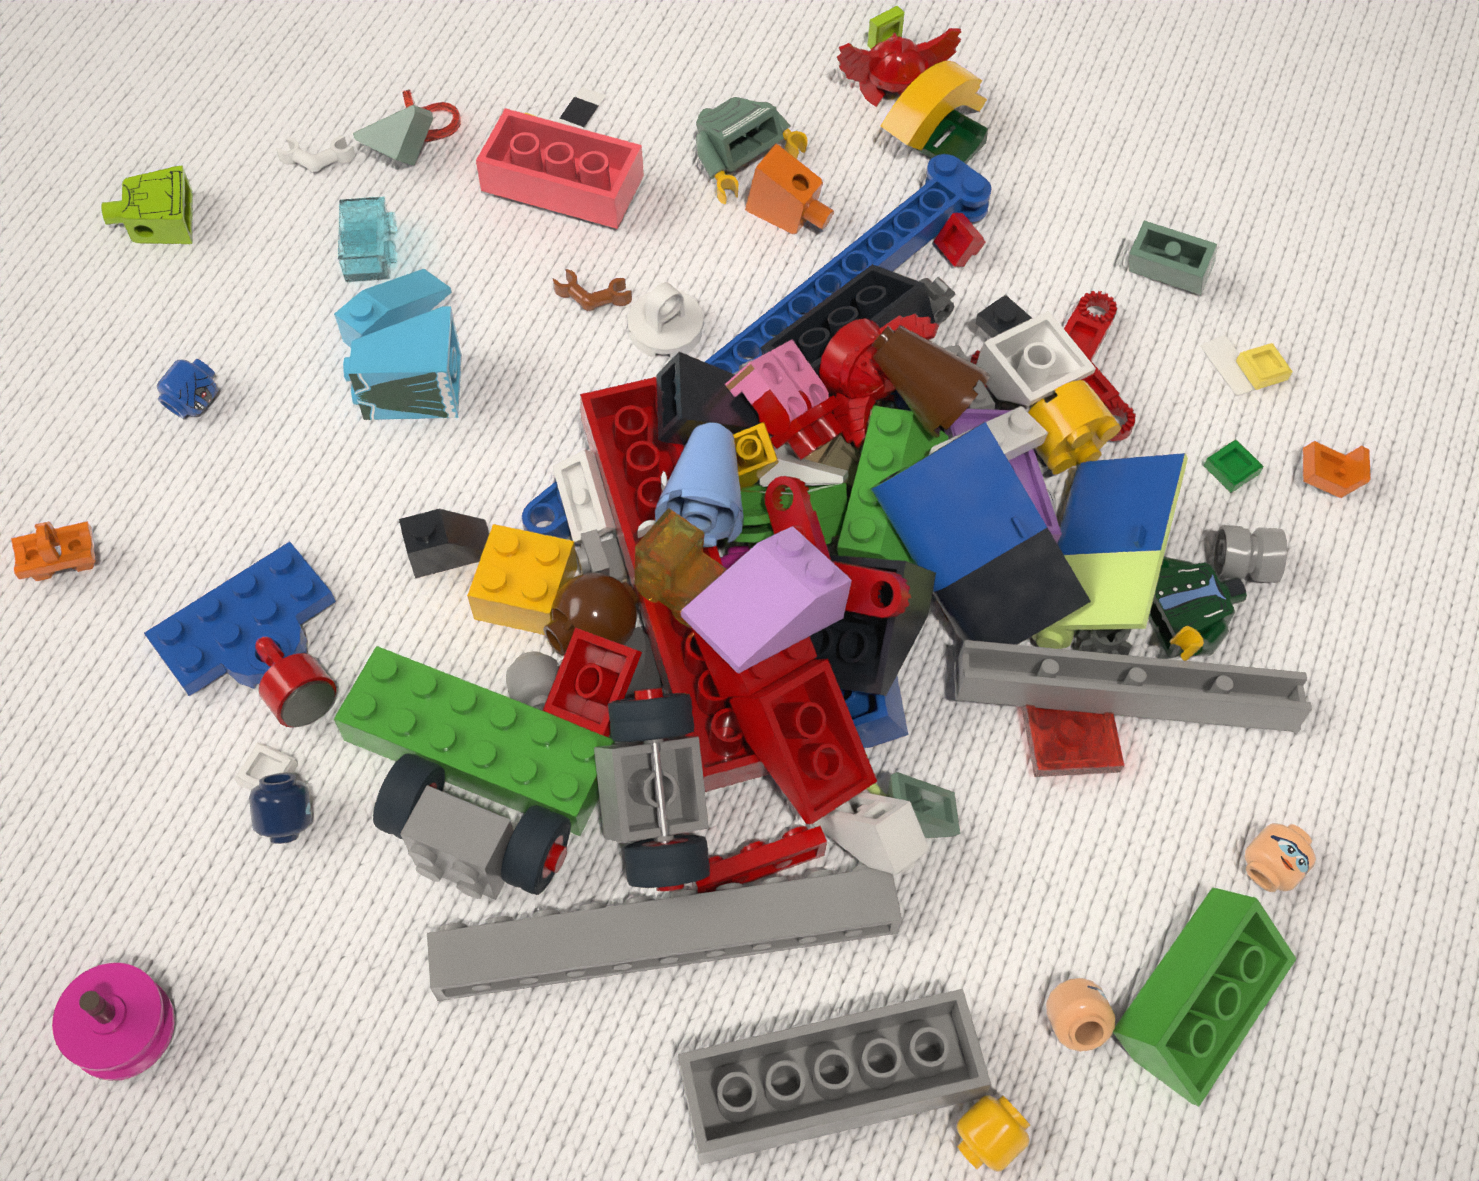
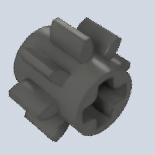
(939, 297)
(1105, 641)

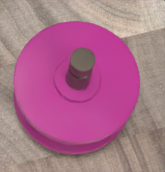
(113, 1021)

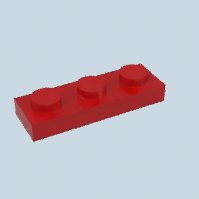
(764, 859)

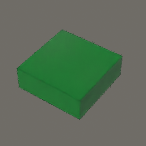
(1233, 466)

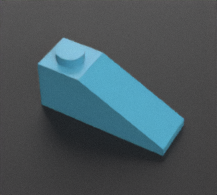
(390, 304)

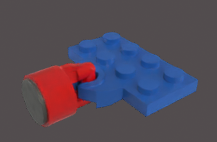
(255, 636)

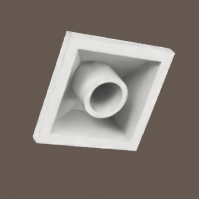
(1032, 361)

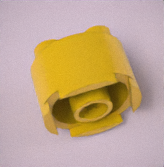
(1075, 425)

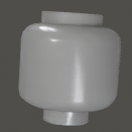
(531, 678)

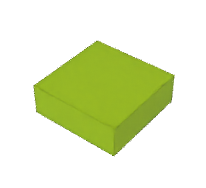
(884, 26)

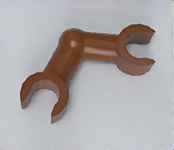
(588, 300)

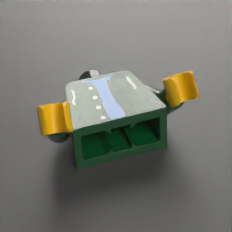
(1193, 608)

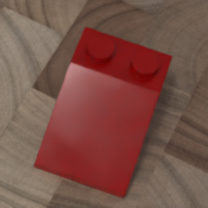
(806, 739)

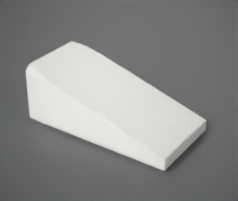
(808, 471)

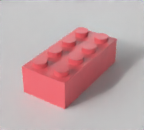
(560, 168)

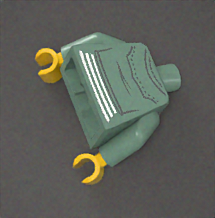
(739, 133)

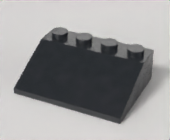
(872, 649)

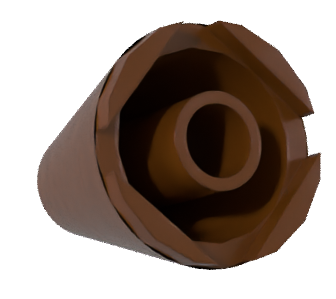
(928, 377)

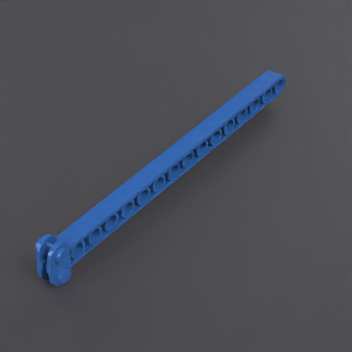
(948, 189)

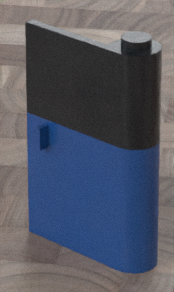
(983, 538)

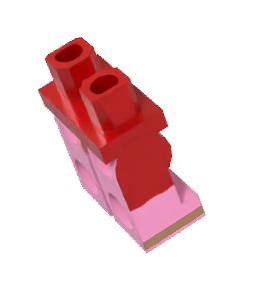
(789, 399)

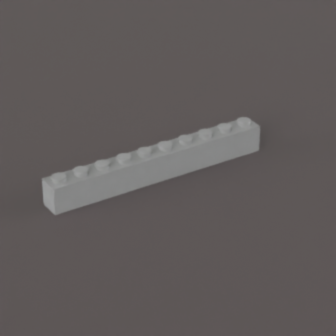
(661, 932)

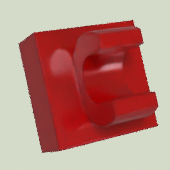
(959, 240)

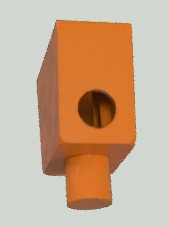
(787, 193)

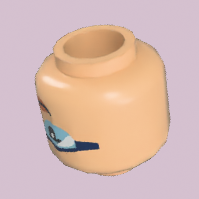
(1279, 857)
(1080, 1014)

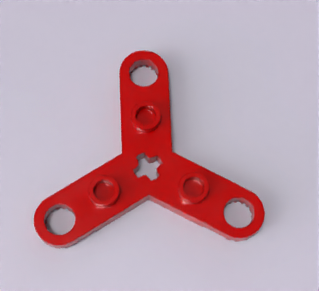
(1088, 335)
(865, 580)

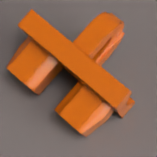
(38, 557)

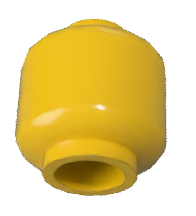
(992, 1133)

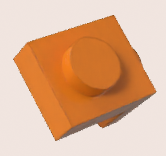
(1335, 471)

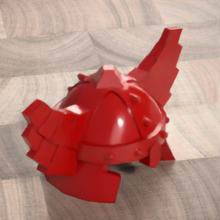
(894, 62)
(854, 375)

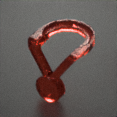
(442, 133)

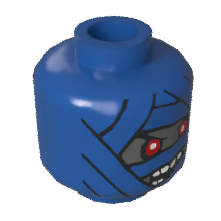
(187, 388)

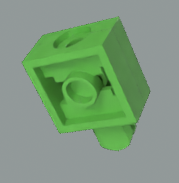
(826, 500)

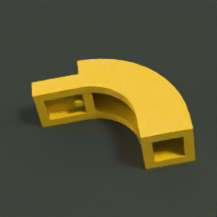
(930, 100)

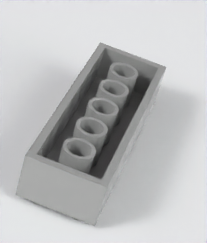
(832, 1076)

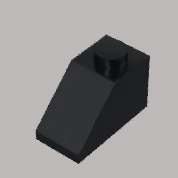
(442, 540)

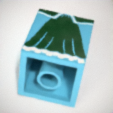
(407, 369)

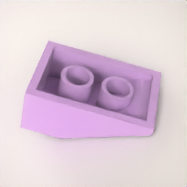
(769, 600)

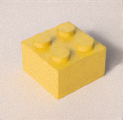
(520, 578)

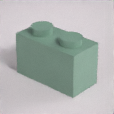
(1172, 257)

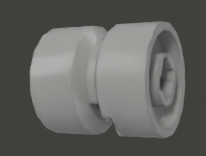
(1258, 554)

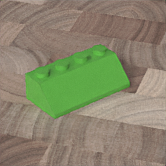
(891, 443)
(1206, 994)

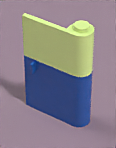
(1116, 540)

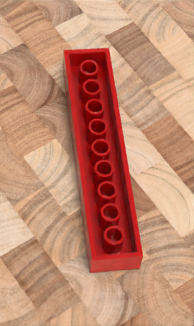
(631, 460)

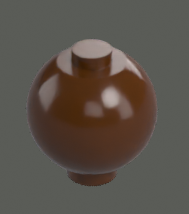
(594, 605)

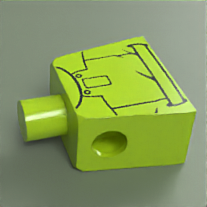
(154, 207)

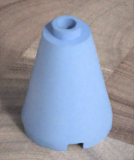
(706, 485)

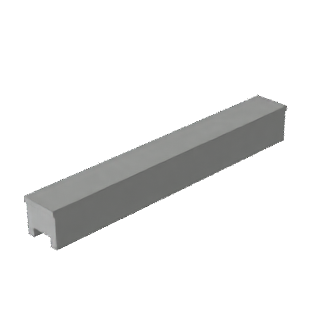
(1131, 686)

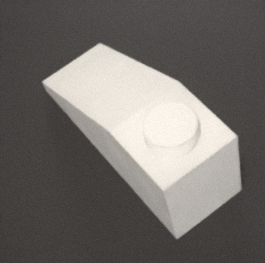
(877, 832)

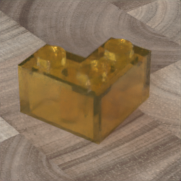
(673, 564)

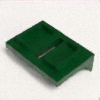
(963, 141)

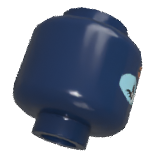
(280, 807)

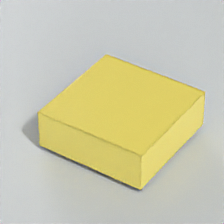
(1264, 366)

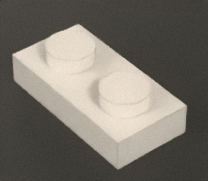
(583, 495)

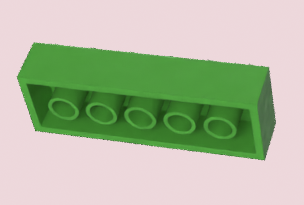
(475, 735)

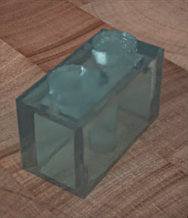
(365, 239)

